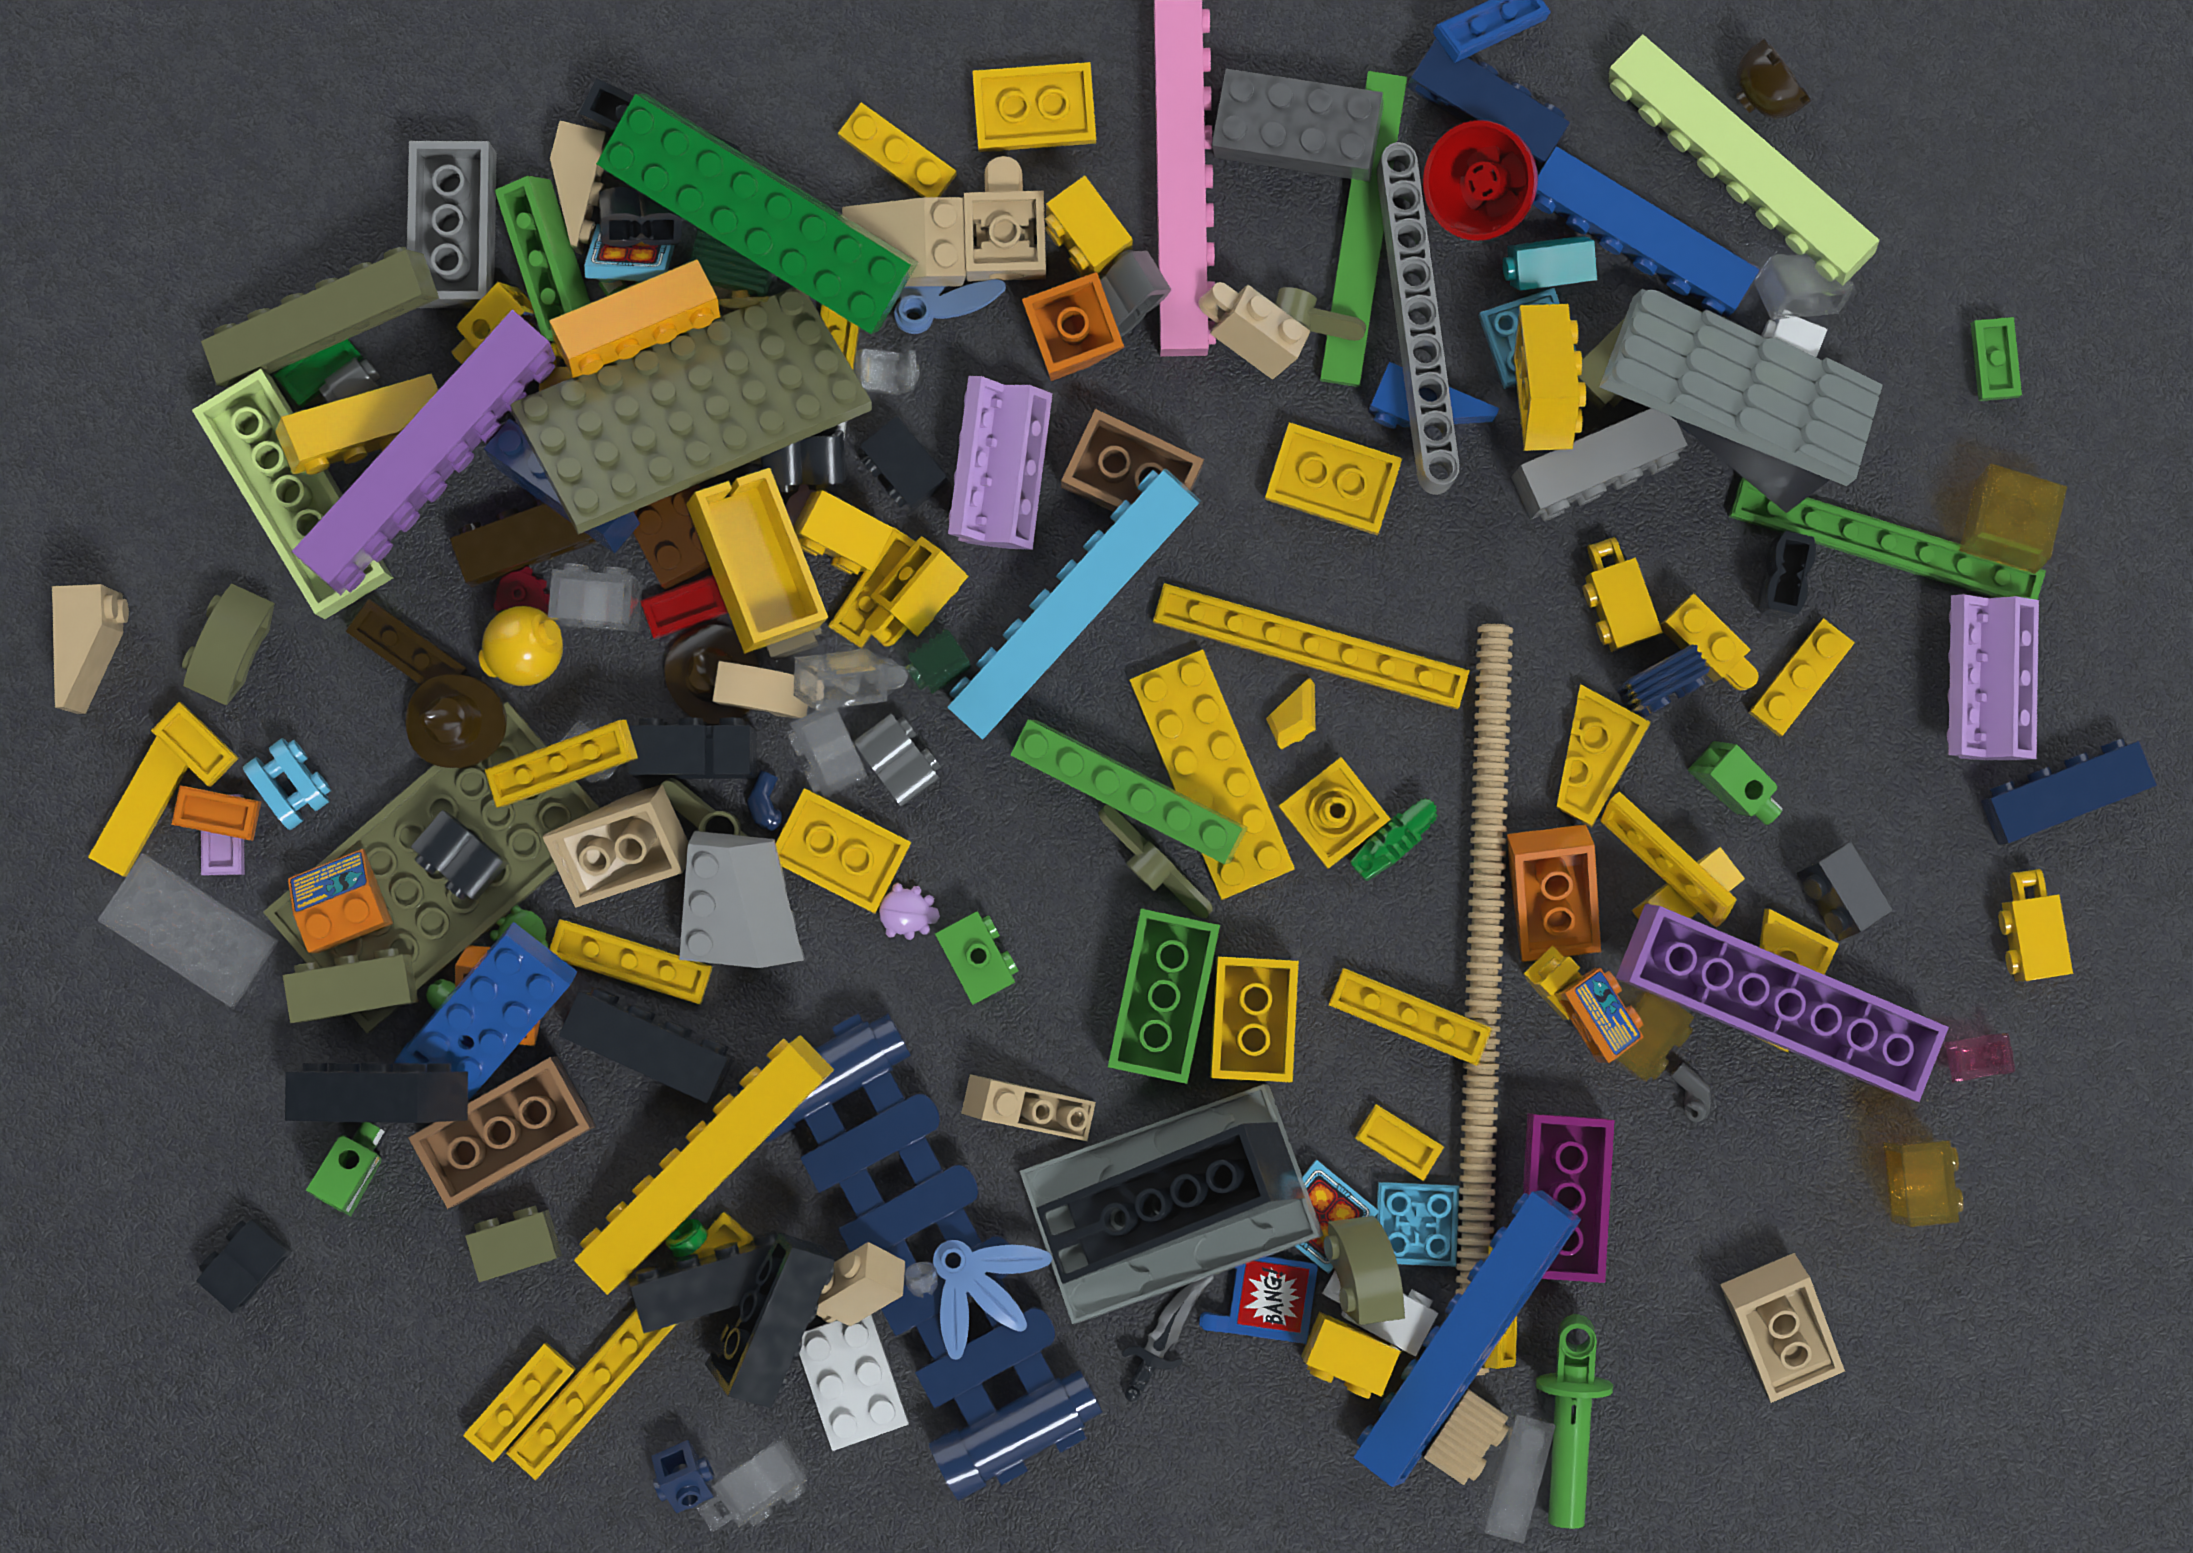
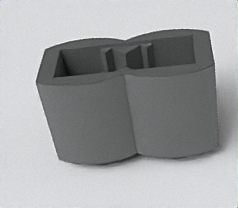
(1133, 288)
(897, 759)

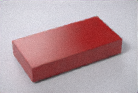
(684, 607)

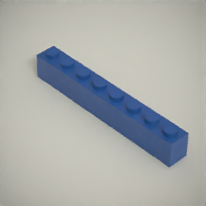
(1466, 1337)

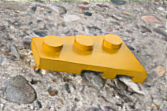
(1597, 754)
(1796, 944)

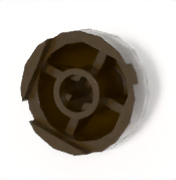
(1768, 83)

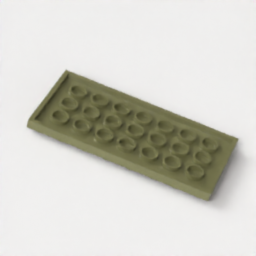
(690, 408)
(425, 914)

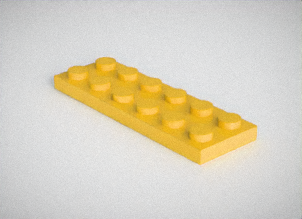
(1211, 766)

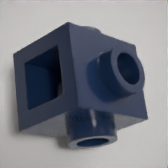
(682, 1476)

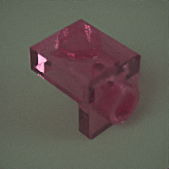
(1980, 1056)

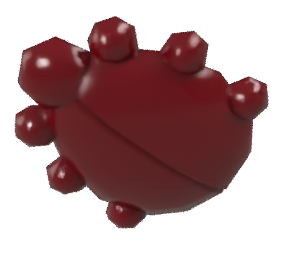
(521, 589)

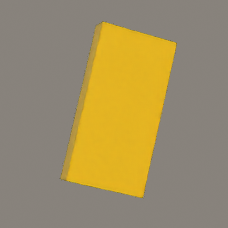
(194, 744)
(1399, 1142)

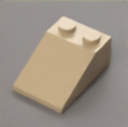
(923, 229)
(85, 637)
(619, 846)
(1783, 1327)

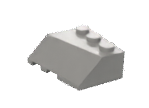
(736, 903)

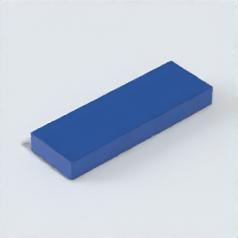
(1488, 25)

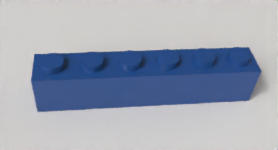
(1643, 233)

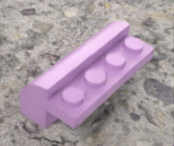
(999, 464)
(1993, 678)

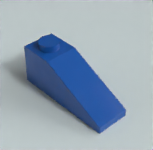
(1392, 408)

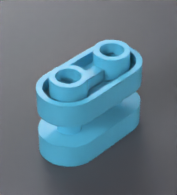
(310, 788)

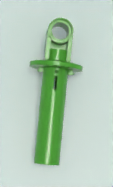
(1572, 1385)

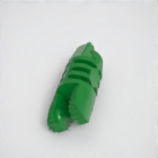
(1394, 839)

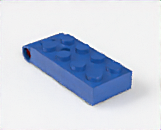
(493, 1006)

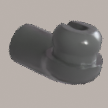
(1697, 1092)

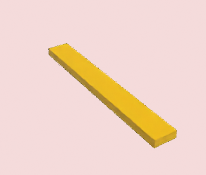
(1311, 646)
(603, 1374)

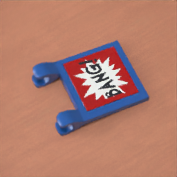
(1268, 1301)

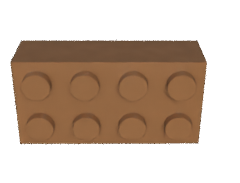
(503, 1132)

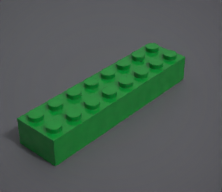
(756, 213)

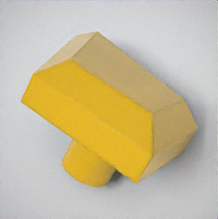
(1294, 716)

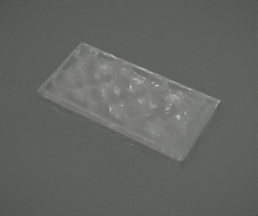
(188, 930)

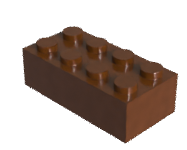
(671, 539)

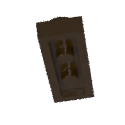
(401, 645)

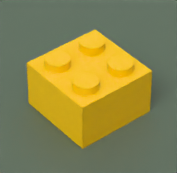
(1086, 228)
(841, 532)
(1350, 1355)

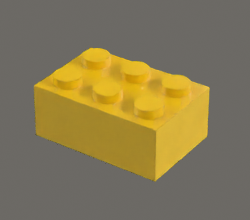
(1548, 377)
(1254, 1019)

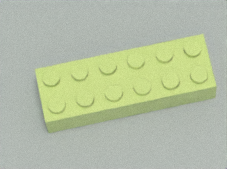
(288, 506)

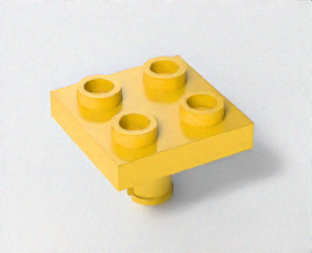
(1334, 813)

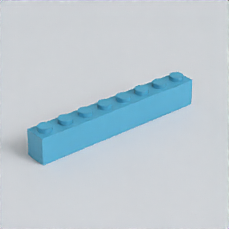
(1074, 603)

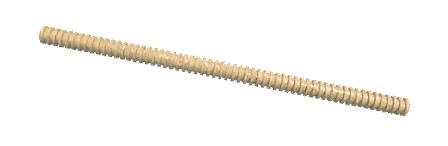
(1485, 945)

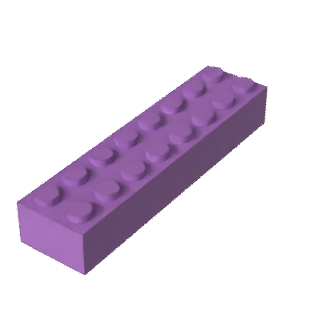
(426, 454)
(1782, 1002)

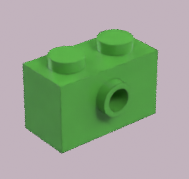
(976, 958)

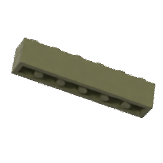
(321, 317)

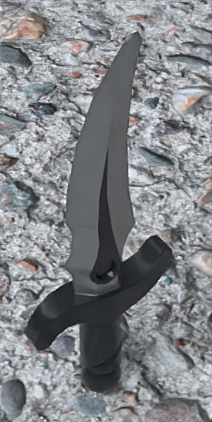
(1165, 1334)

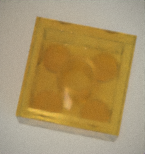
(2013, 518)
(1922, 1181)

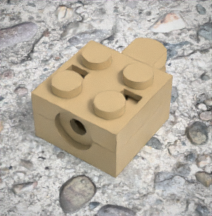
(1005, 227)

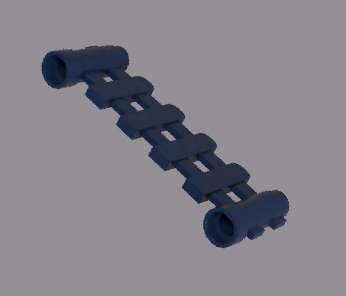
(994, 1440)

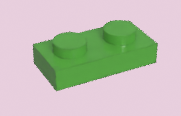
(1996, 359)

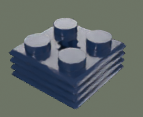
(1676, 674)

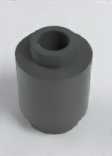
(350, 380)

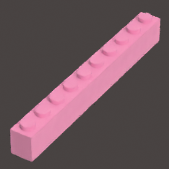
(1183, 174)

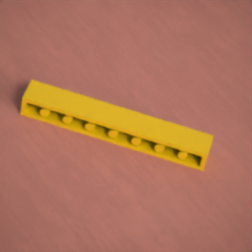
(704, 1163)

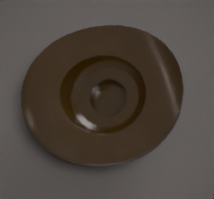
(693, 670)
(455, 721)

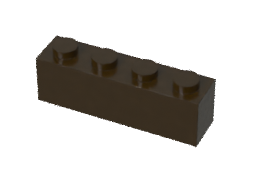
(514, 542)

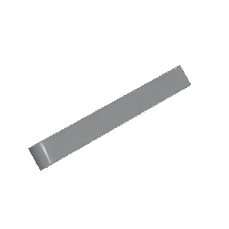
(1422, 300)

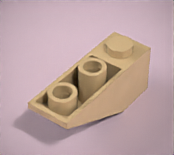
(578, 178)
(1028, 1108)

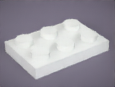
(851, 1381)

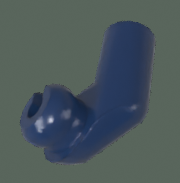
(760, 804)

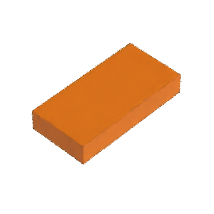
(216, 813)

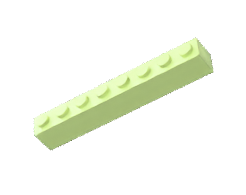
(1742, 161)

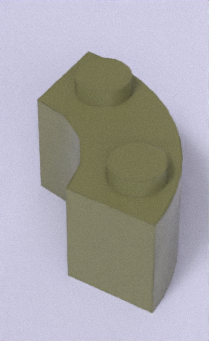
(227, 644)
(1365, 1269)

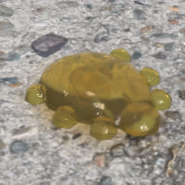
(741, 300)

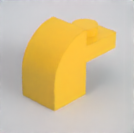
(1550, 975)

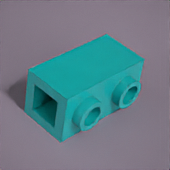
(1550, 263)

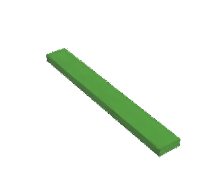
(1362, 243)
(1886, 544)

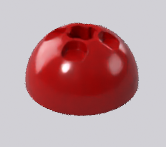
(1461, 177)

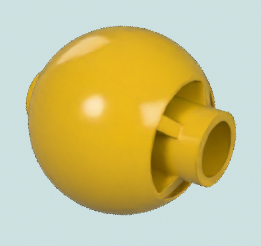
(521, 646)

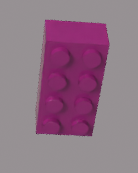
(1574, 1166)

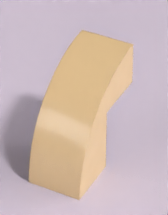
(757, 690)

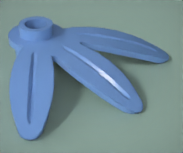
(929, 305)
(986, 1292)

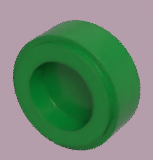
(686, 1238)

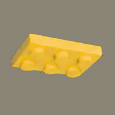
(1034, 107)
(1333, 478)
(840, 850)

